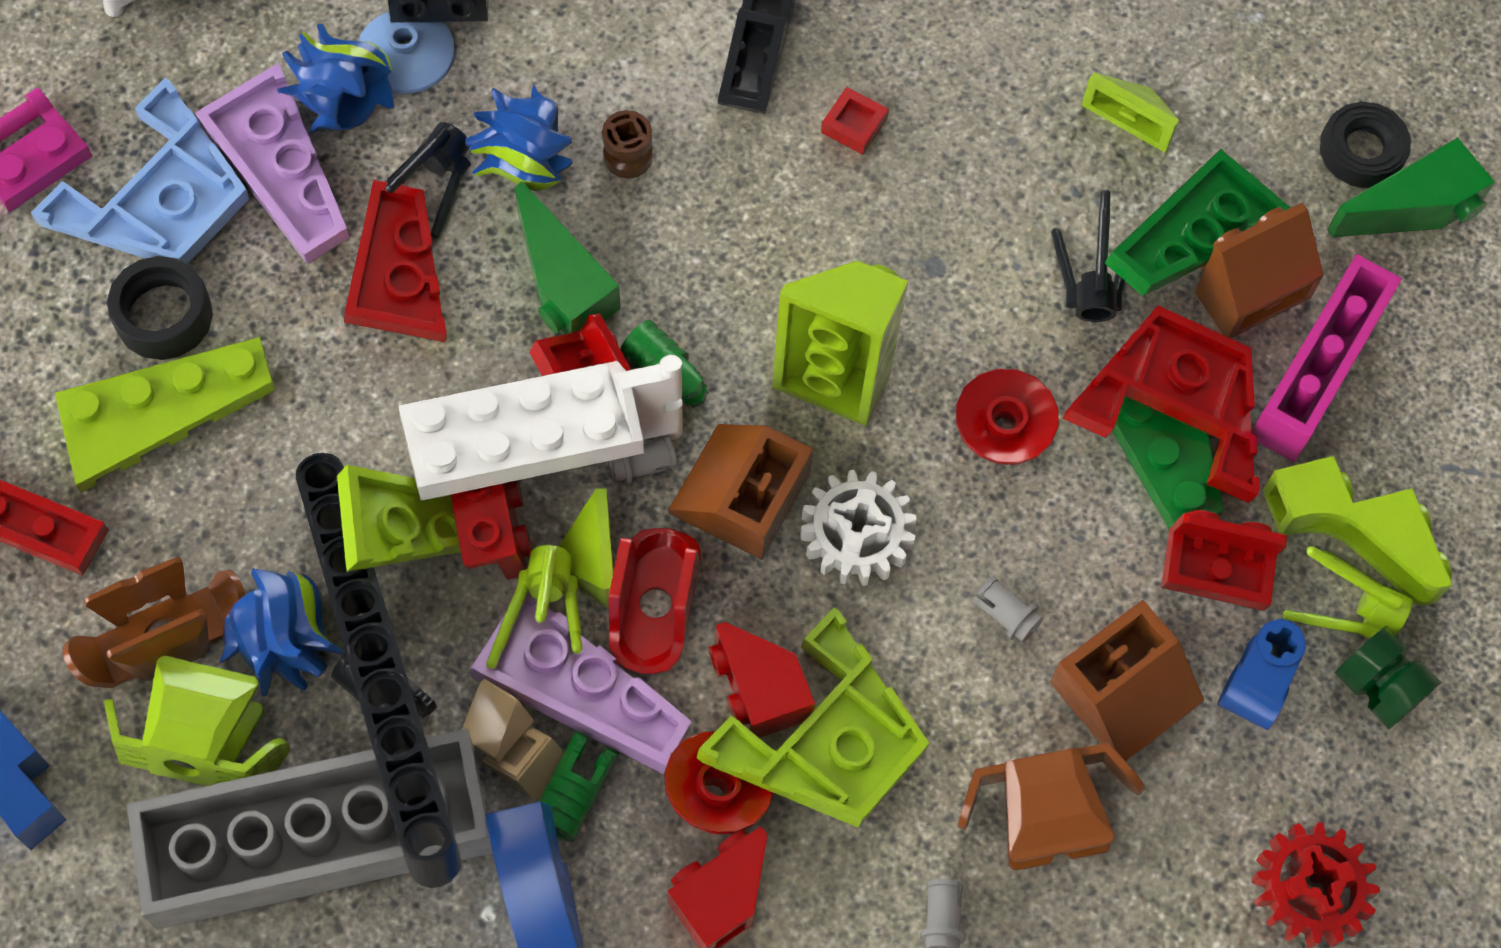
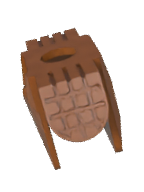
(132, 650)
(1053, 803)

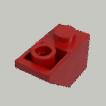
(764, 680)
(720, 897)

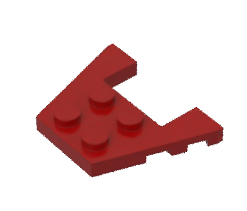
(1187, 376)

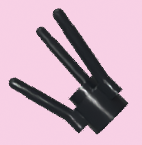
(438, 153)
(1096, 294)

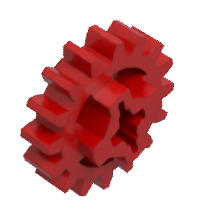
(1320, 906)

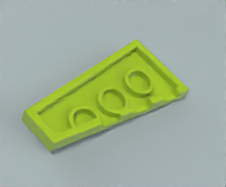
(135, 412)

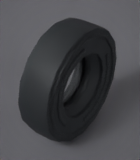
(1370, 118)

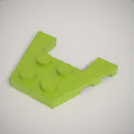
(844, 752)

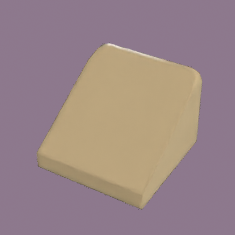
(495, 720)
(528, 762)

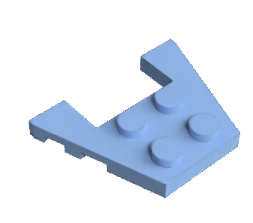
(169, 204)

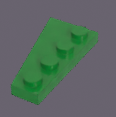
(1184, 228)

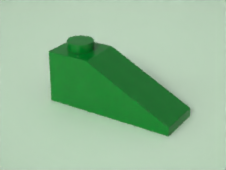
(1419, 197)
(564, 272)

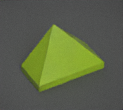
(1132, 109)
(591, 547)

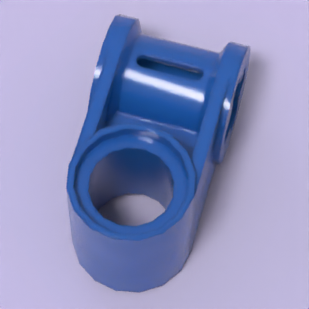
(1262, 680)

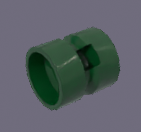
(1387, 677)

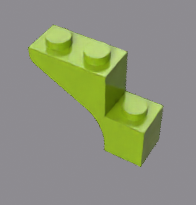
(1384, 531)

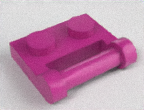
(40, 155)

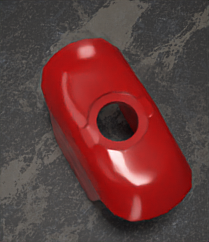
(648, 562)

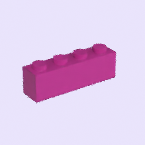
(1325, 358)

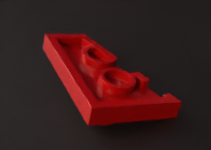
(395, 269)

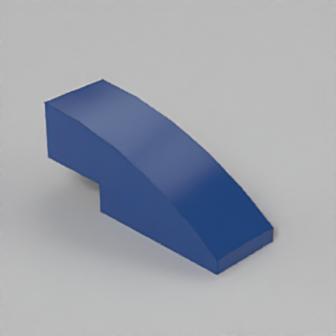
(22, 803)
(534, 877)

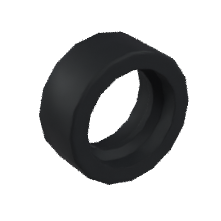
(149, 274)

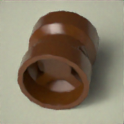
(632, 154)

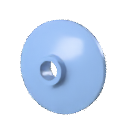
(417, 63)

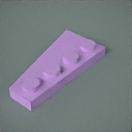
(276, 160)
(583, 689)

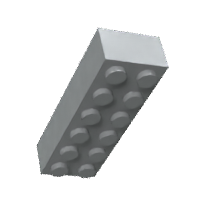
(289, 833)

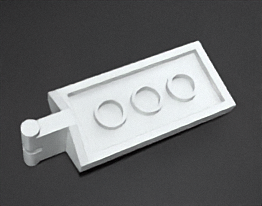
(540, 425)

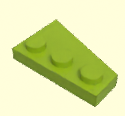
(389, 522)

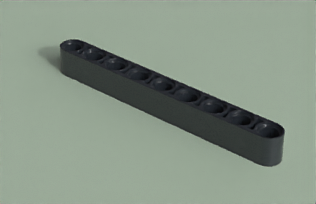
(380, 683)

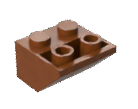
(1261, 270)
(744, 485)
(1129, 681)

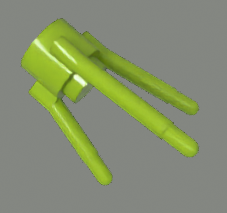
(547, 580)
(1377, 605)

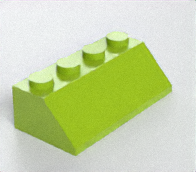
(839, 337)

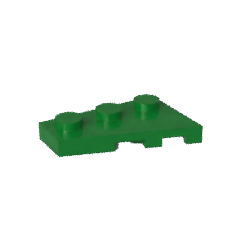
(1168, 459)

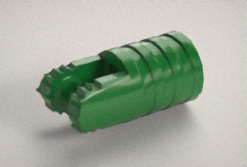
(647, 347)
(571, 794)

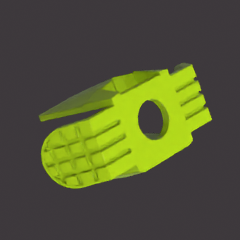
(197, 719)

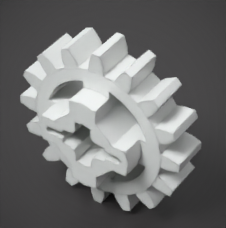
(881, 533)

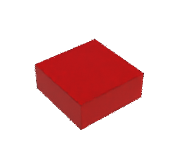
(854, 120)

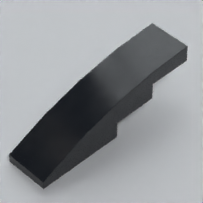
(755, 54)

